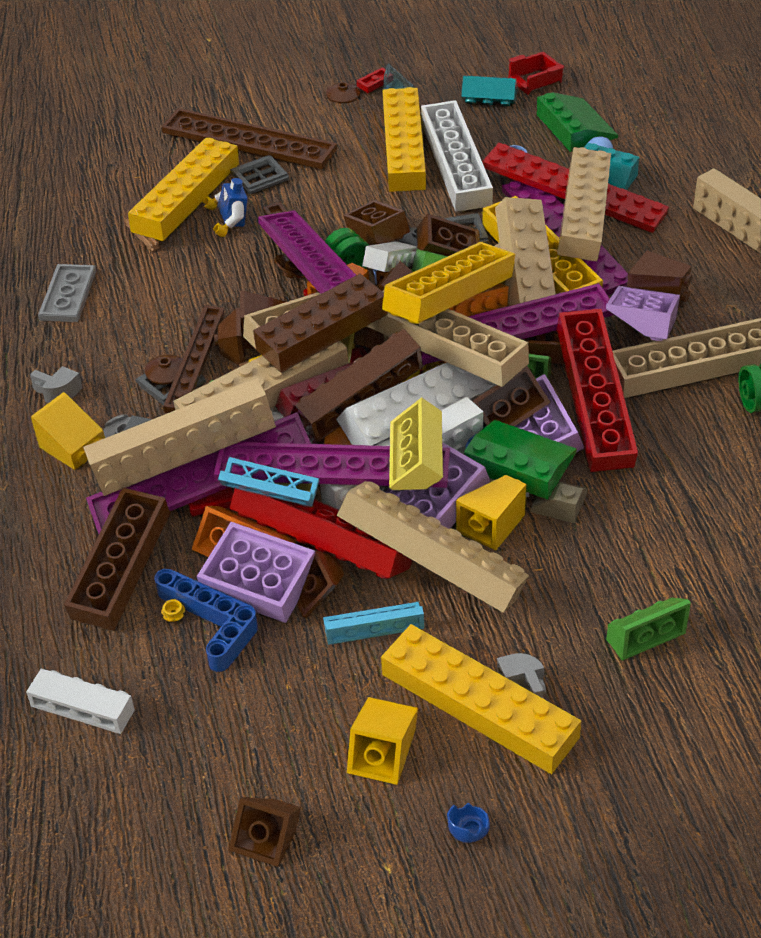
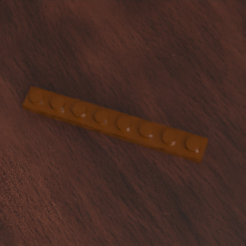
(195, 355)

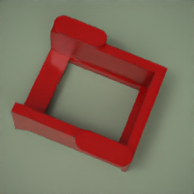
(521, 65)

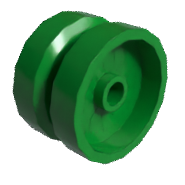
(347, 246)
(750, 387)

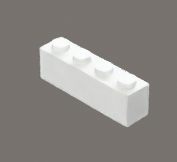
(387, 255)
(80, 700)

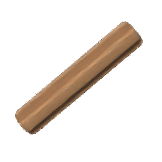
(151, 243)

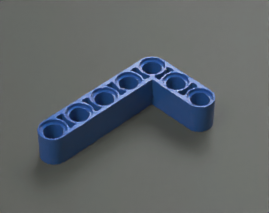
(235, 617)

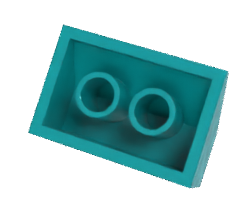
(489, 90)
(622, 166)

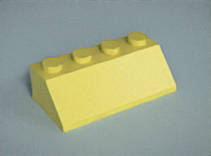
(416, 447)

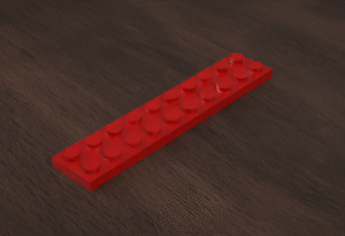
(553, 179)

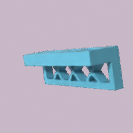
(268, 487)
(373, 622)

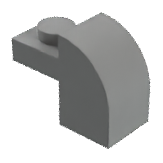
(62, 381)
(524, 671)

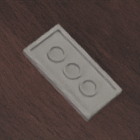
(67, 293)

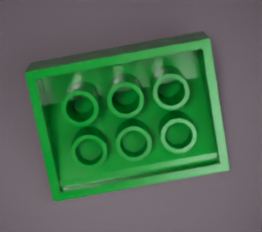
(572, 120)
(522, 456)

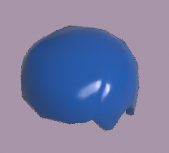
(468, 823)

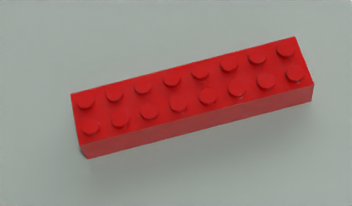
(596, 391)
(323, 529)

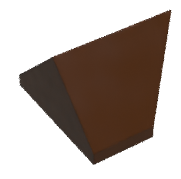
(368, 338)

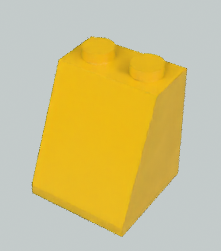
(64, 430)
(491, 511)
(381, 740)

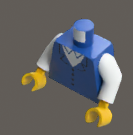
(232, 206)

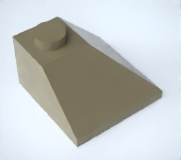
(562, 504)

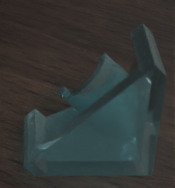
(394, 79)

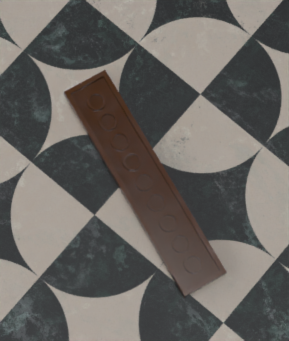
(251, 138)

